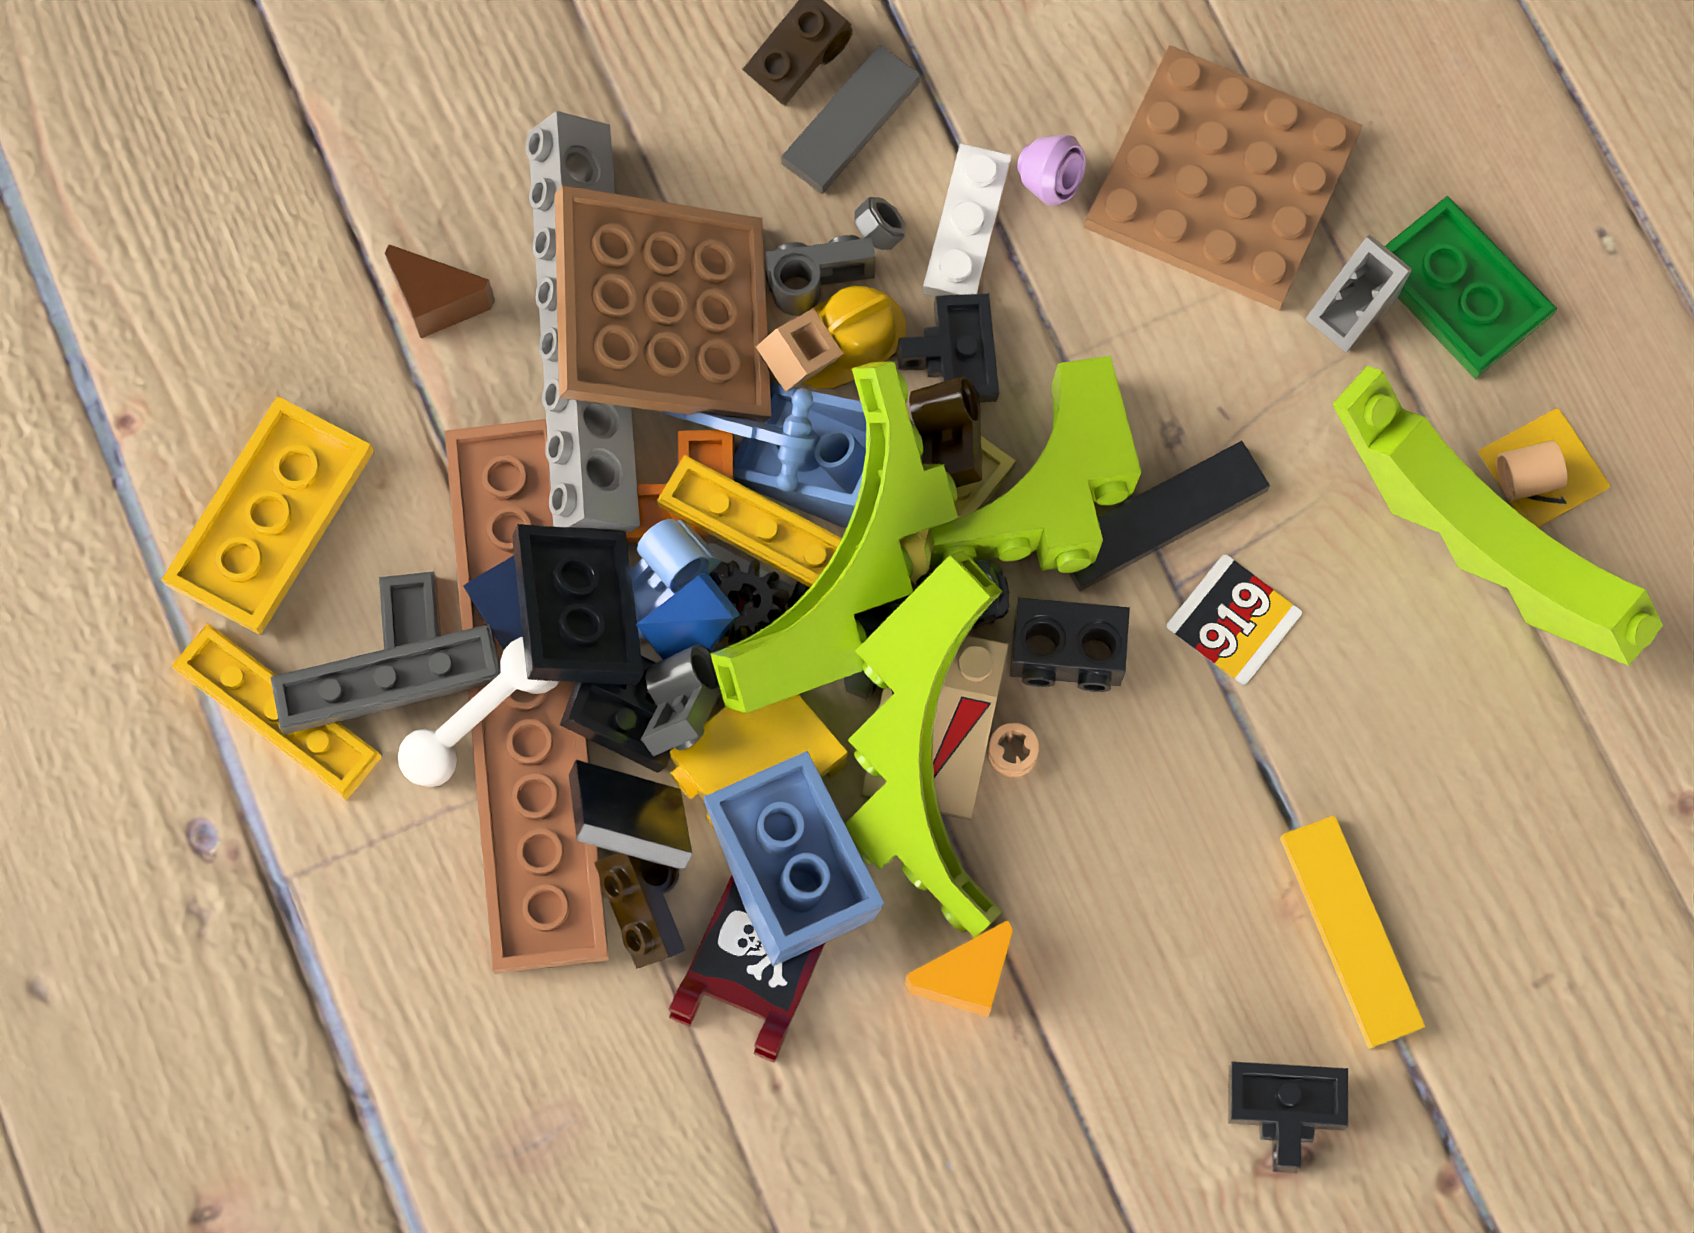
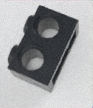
(1069, 628)

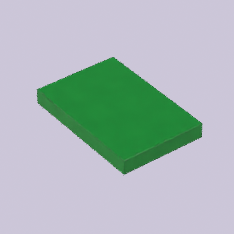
(1466, 288)

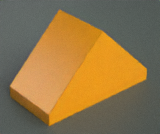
(966, 974)

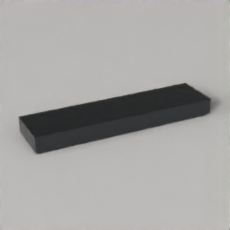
(1173, 511)

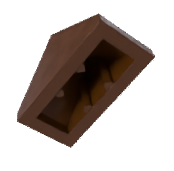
(436, 291)

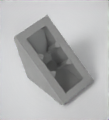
(1359, 294)

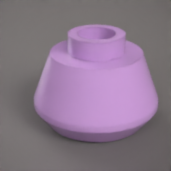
(1052, 168)

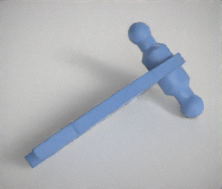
(792, 438)

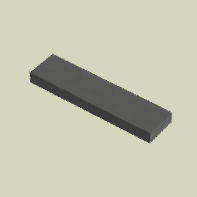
(386, 679)

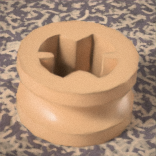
(996, 752)

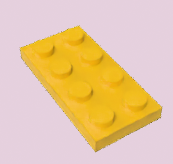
(268, 515)

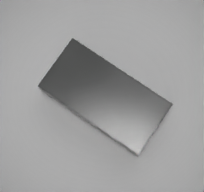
(409, 608)

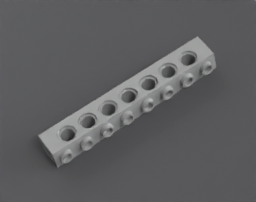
(587, 441)

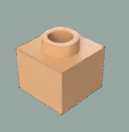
(799, 350)

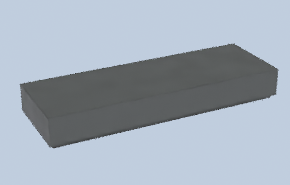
(850, 119)

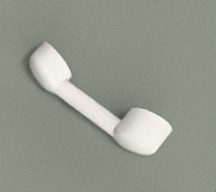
(430, 755)

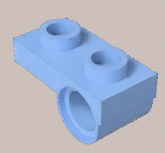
(670, 560)

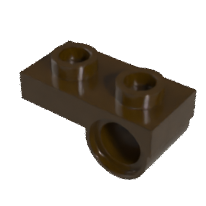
(804, 39)
(950, 427)
(641, 906)

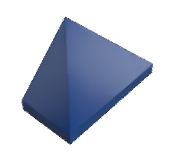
(689, 617)

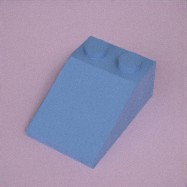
(831, 471)
(792, 858)

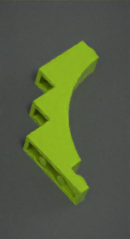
(1484, 534)

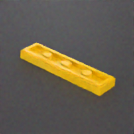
(748, 521)
(246, 691)
(1352, 932)

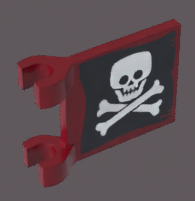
(738, 972)

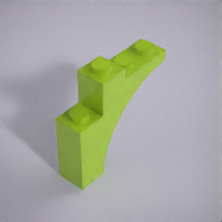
(1053, 505)

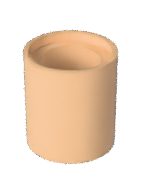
(1531, 470)

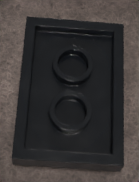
(577, 605)

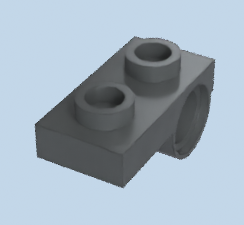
(838, 261)
(685, 695)

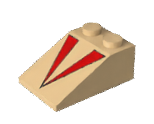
(960, 725)

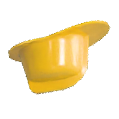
(865, 329)

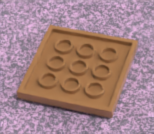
(1223, 177)
(660, 305)

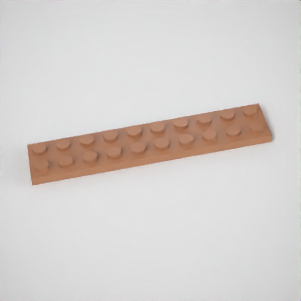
(537, 875)

